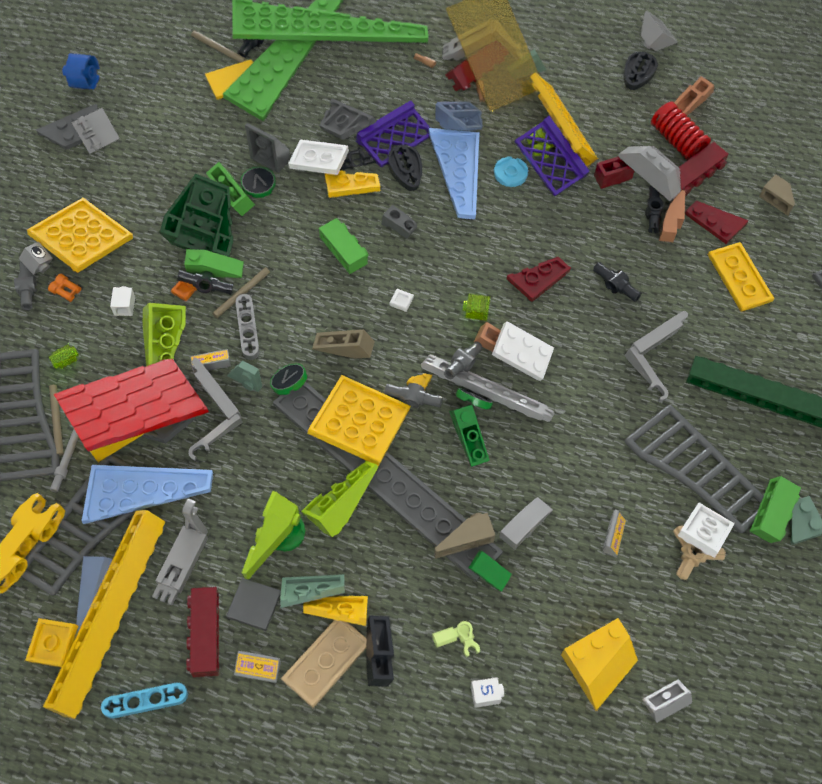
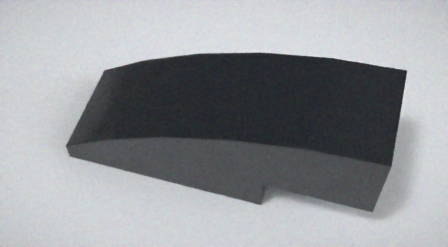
(379, 651)

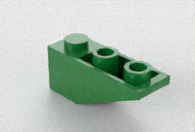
(469, 434)

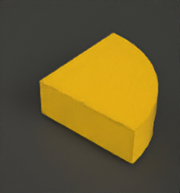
(422, 380)

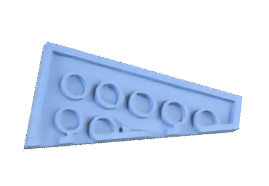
(458, 161)
(129, 489)

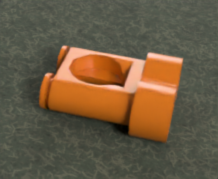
(60, 283)

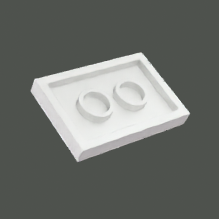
(318, 157)
(523, 351)
(706, 530)

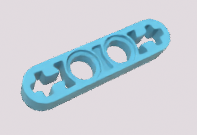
(144, 697)

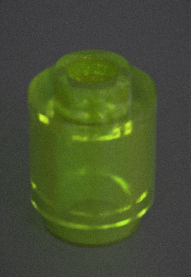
(63, 356)

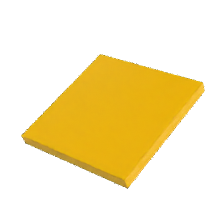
(80, 234)
(359, 420)

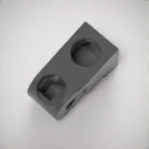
(399, 221)

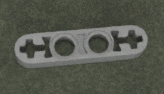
(247, 326)

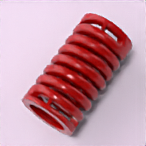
(686, 143)

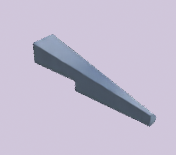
(92, 575)

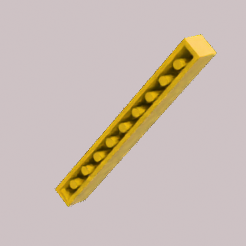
(104, 615)

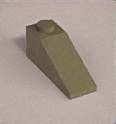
(345, 343)
(470, 534)

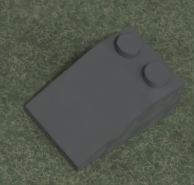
(266, 149)

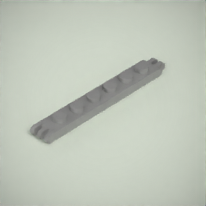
(490, 389)

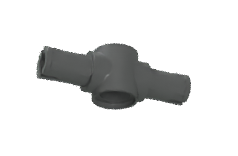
(25, 286)
(463, 360)
(413, 395)

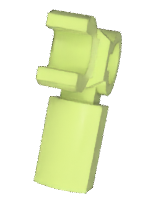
(449, 635)

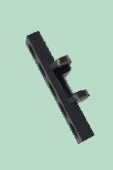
(362, 157)

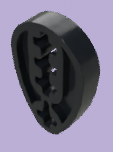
(645, 75)
(397, 168)

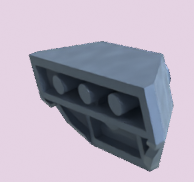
(458, 116)

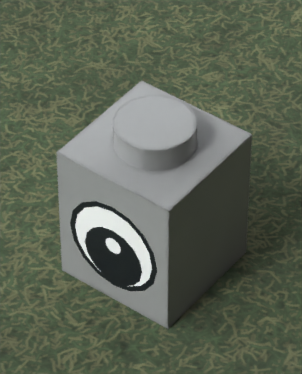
(36, 258)

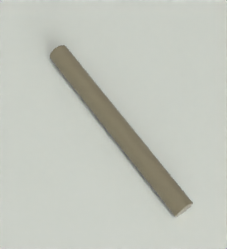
(217, 46)
(248, 286)
(56, 420)

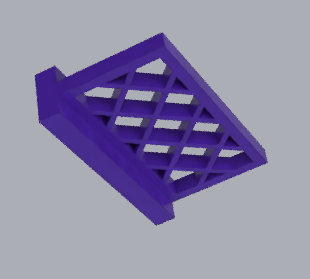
(385, 124)
(565, 152)

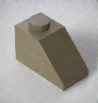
(779, 194)

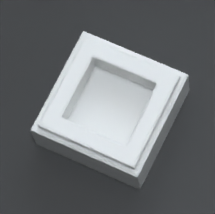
(401, 300)

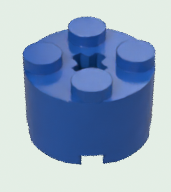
(81, 71)

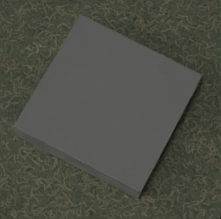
(254, 604)

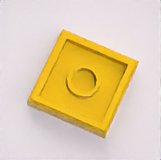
(51, 642)

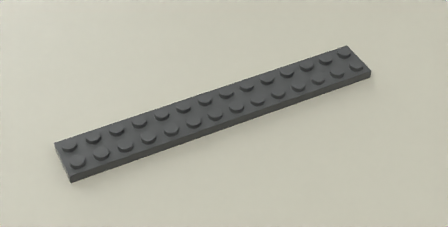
(390, 483)

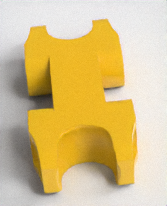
(27, 531)

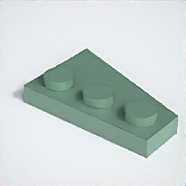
(309, 588)

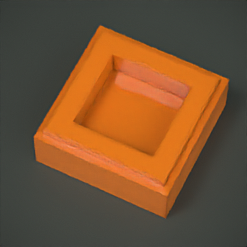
(183, 290)

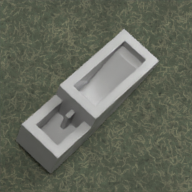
(525, 523)

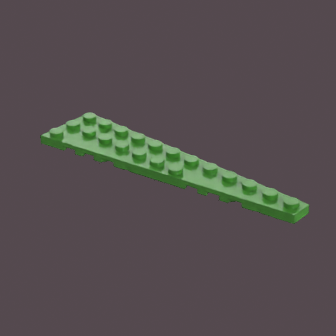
(300, 23)
(268, 76)

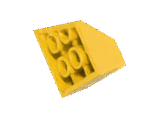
(601, 661)

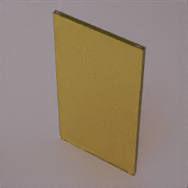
(494, 50)

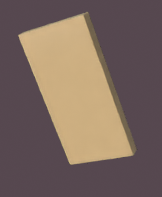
(325, 662)

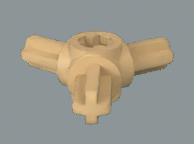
(691, 560)

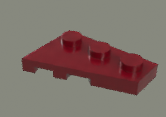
(716, 221)
(539, 279)

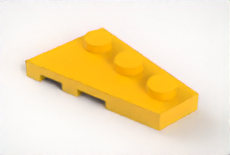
(351, 184)
(341, 608)

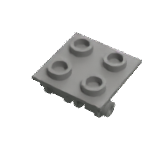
(95, 130)

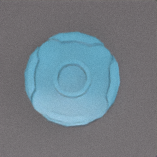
(511, 171)

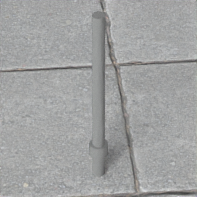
(61, 471)

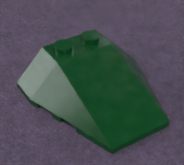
(200, 217)

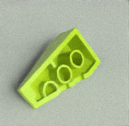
(162, 330)
(335, 508)
(279, 519)

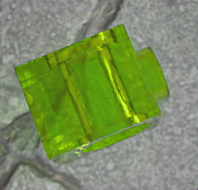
(476, 307)

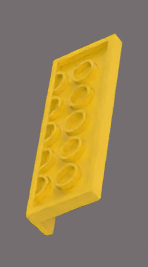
(563, 119)

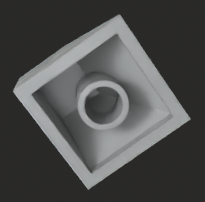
(655, 33)

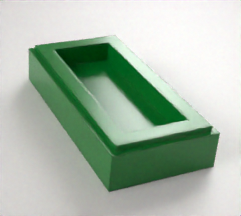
(490, 571)

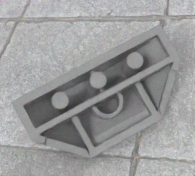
(654, 168)

